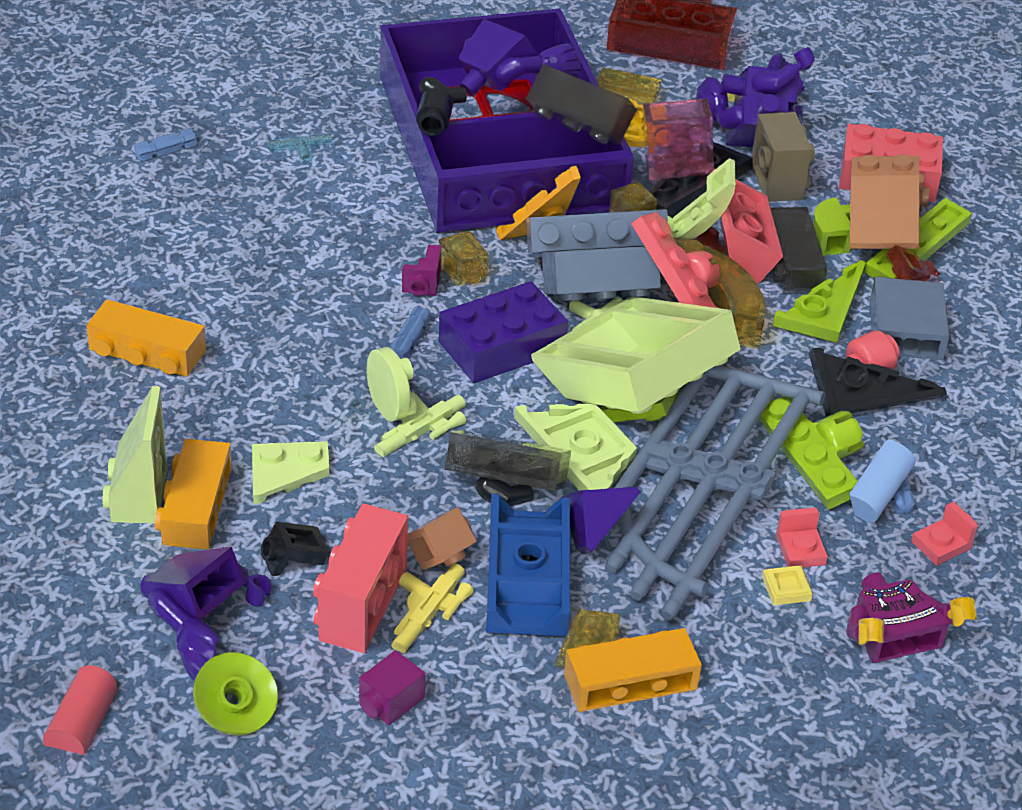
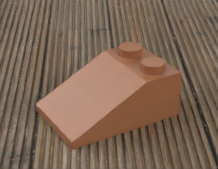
(884, 202)

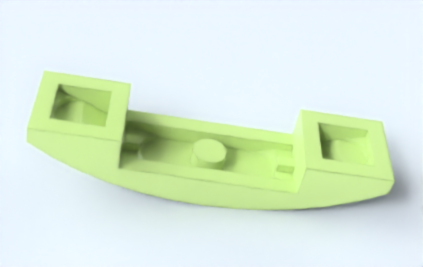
(708, 207)

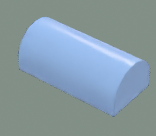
(881, 480)

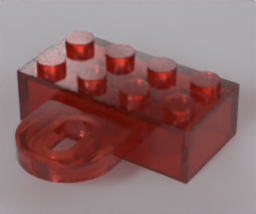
(673, 30)

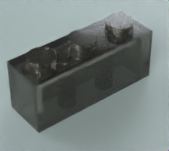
(580, 105)
(802, 259)
(508, 460)

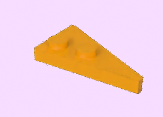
(543, 205)

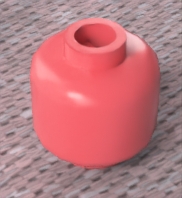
(875, 349)

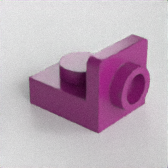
(424, 277)

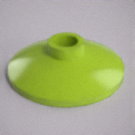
(245, 679)

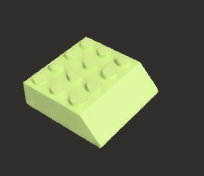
(638, 353)

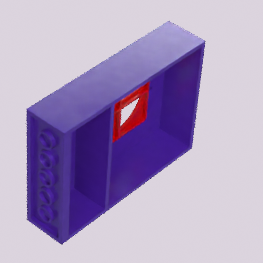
(492, 163)

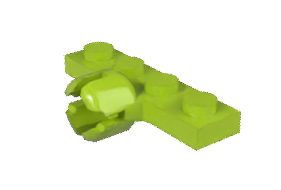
(935, 230)
(818, 450)

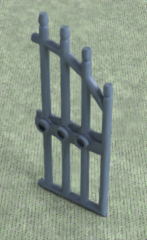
(712, 473)

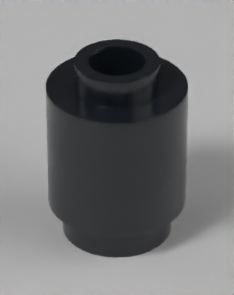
(434, 111)

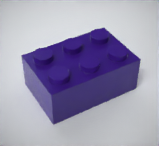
(500, 330)

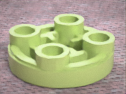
(389, 384)

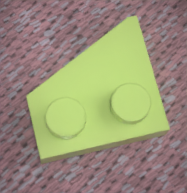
(287, 466)

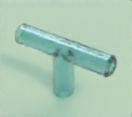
(301, 145)

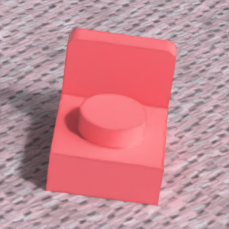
(948, 536)
(800, 539)

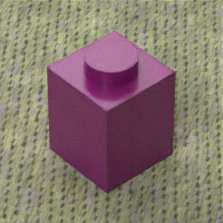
(391, 688)

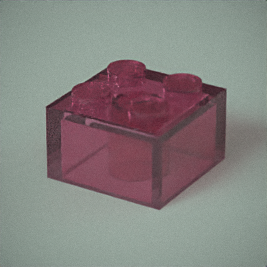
(678, 138)

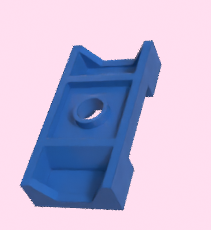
(523, 593)

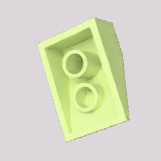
(139, 466)

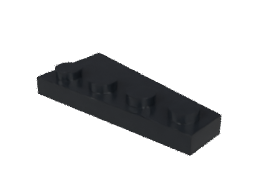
(679, 192)

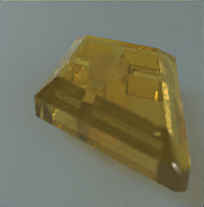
(589, 629)

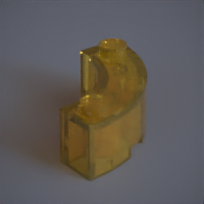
(736, 292)

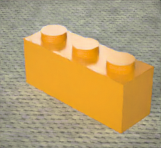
(146, 338)
(194, 494)
(632, 669)

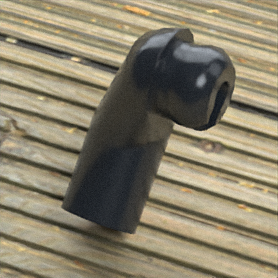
(457, 93)
(511, 494)

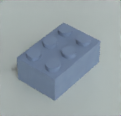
(599, 273)

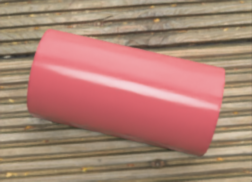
(81, 710)

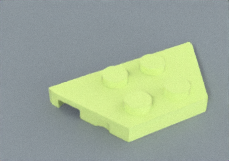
(597, 445)

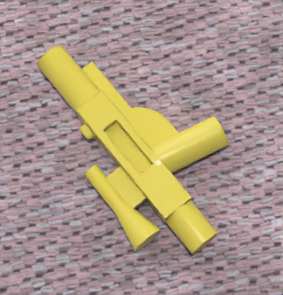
(426, 601)

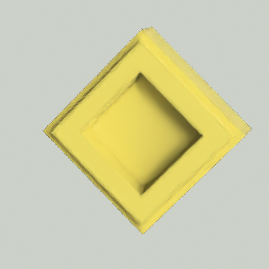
(787, 585)

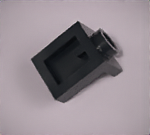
(292, 543)

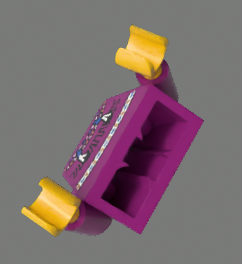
(902, 619)

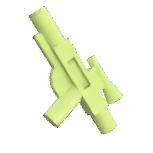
(423, 421)

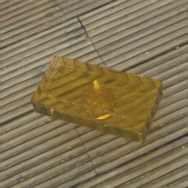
(630, 85)

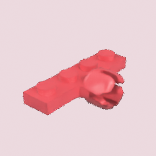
(685, 273)

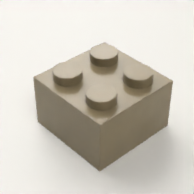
(782, 156)

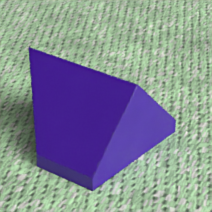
(596, 513)

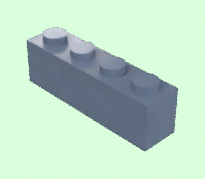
(584, 231)

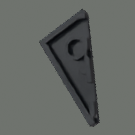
(865, 387)

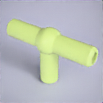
(588, 312)

